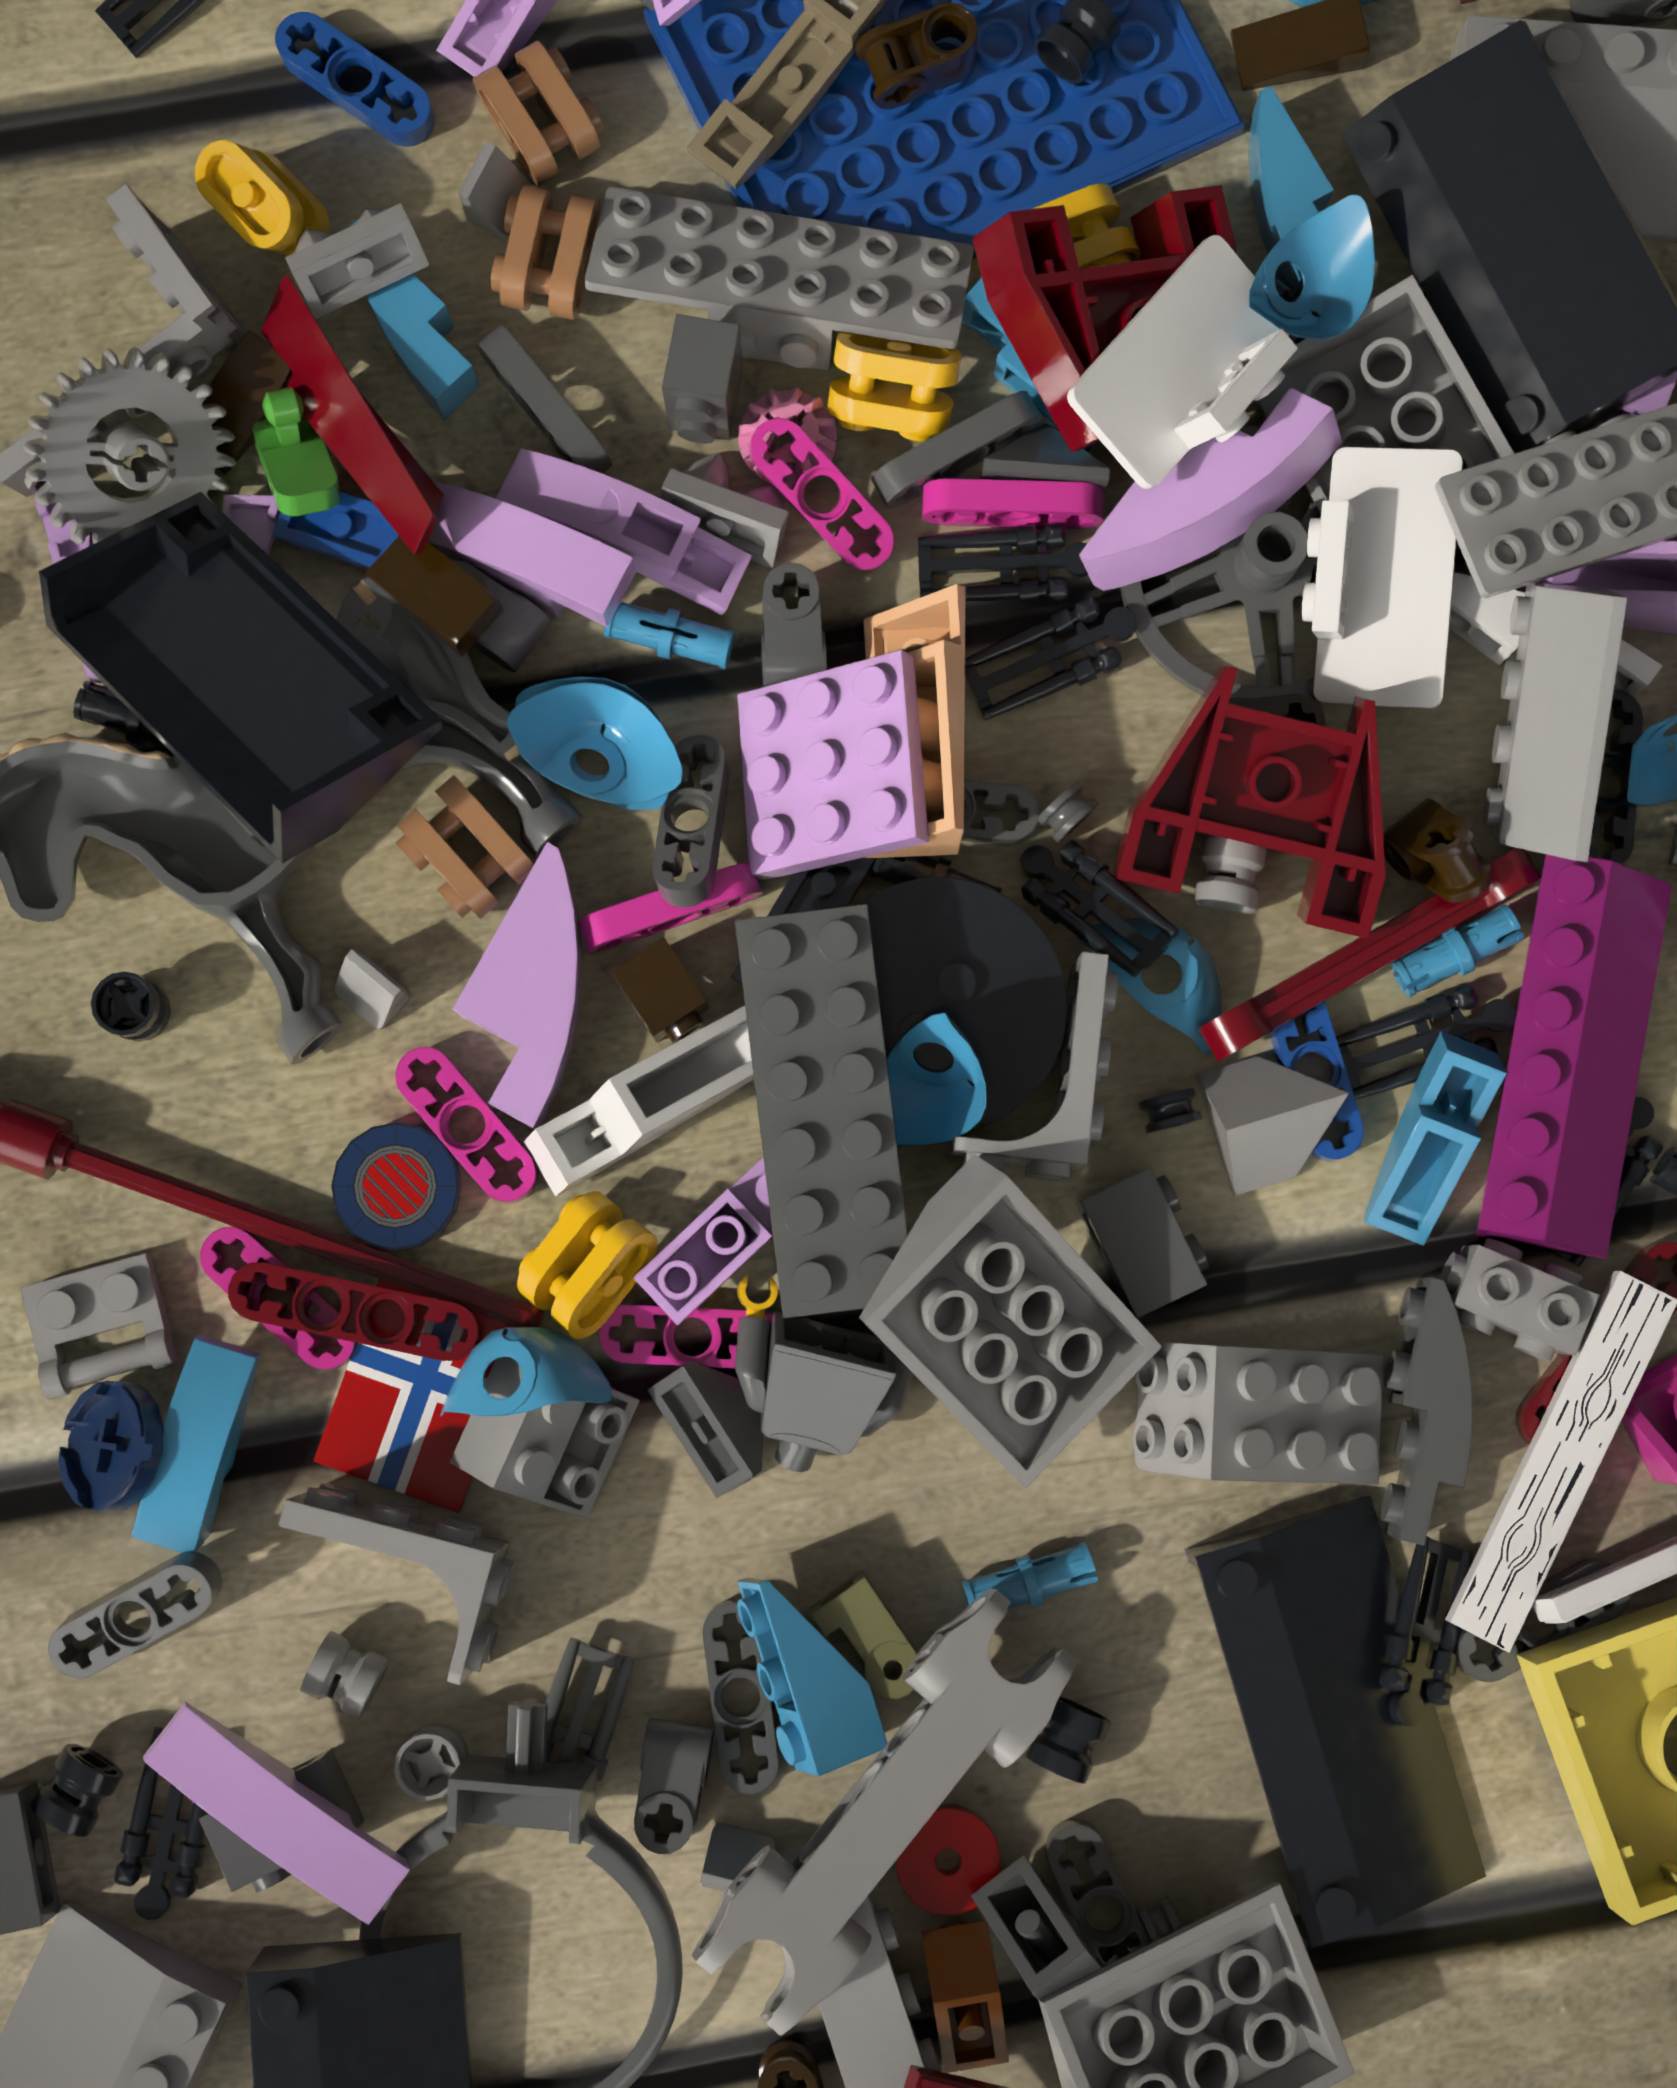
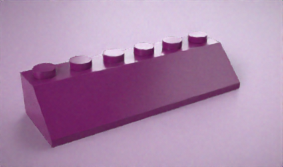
(1574, 1056)

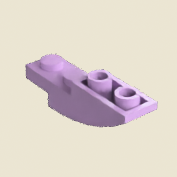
(649, 529)
(711, 1247)

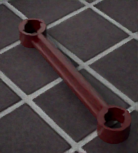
(1360, 959)

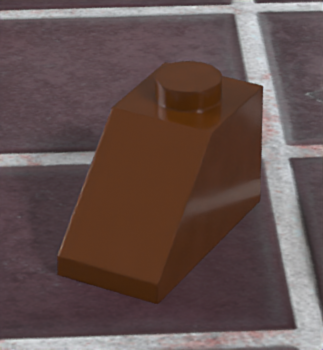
(965, 1996)

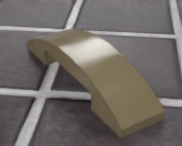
(783, 89)

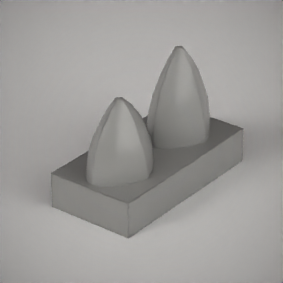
(355, 260)
(746, 520)

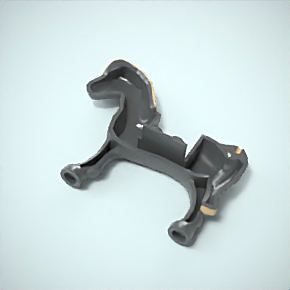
(196, 847)

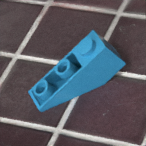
(818, 1695)

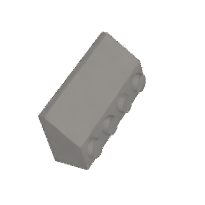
(1555, 718)

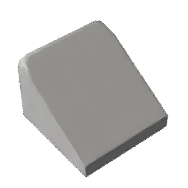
(489, 188)
(369, 990)
(729, 1853)

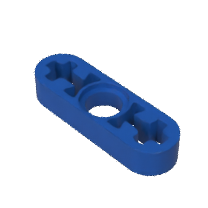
(346, 53)
(1328, 1047)

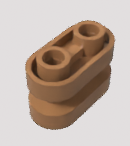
(547, 79)
(519, 270)
(426, 844)

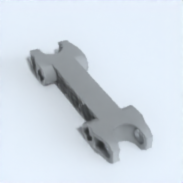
(812, 1899)

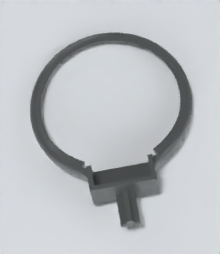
(557, 1797)

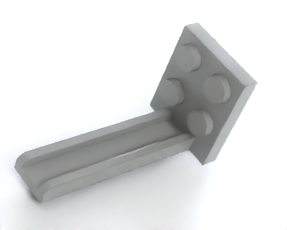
(189, 340)

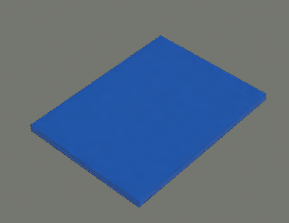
(973, 147)

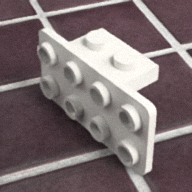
(1183, 367)
(1382, 578)

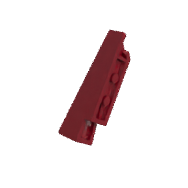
(349, 422)

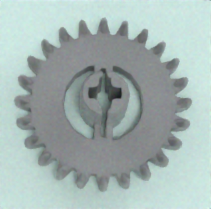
(97, 393)

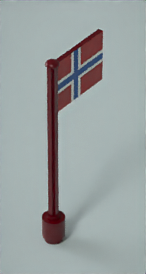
(389, 1401)

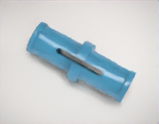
(671, 634)
(1457, 951)
(1038, 1577)

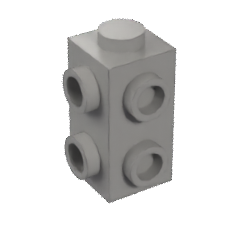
(1536, 1306)

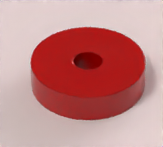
(949, 1890)

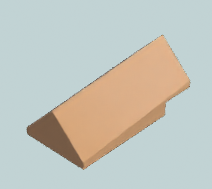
(935, 636)

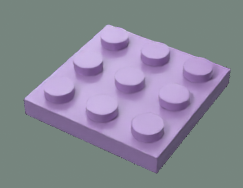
(832, 766)

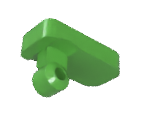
(294, 457)

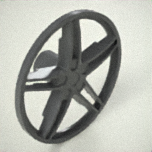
(1261, 570)

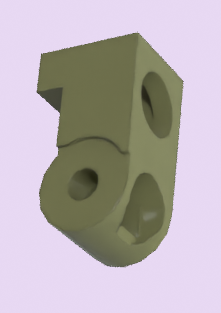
(872, 1632)

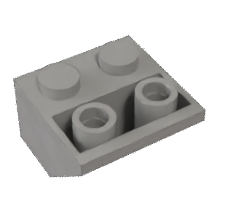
(545, 1454)

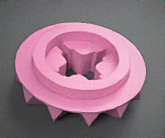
(793, 406)

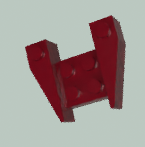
(1070, 315)
(1270, 787)

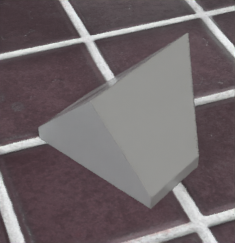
(1266, 1119)

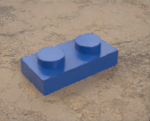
(347, 533)

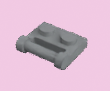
(95, 1304)

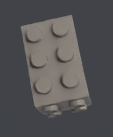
(1076, 1117)
(1259, 1414)
(453, 1549)

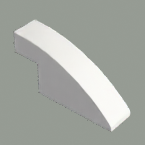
(644, 1103)

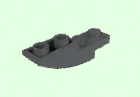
(1436, 1382)

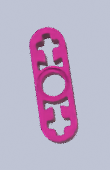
(1012, 503)
(864, 518)
(652, 914)
(449, 1078)
(257, 1251)
(643, 1350)

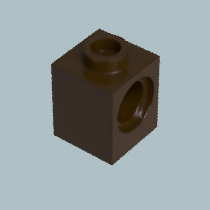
(662, 992)

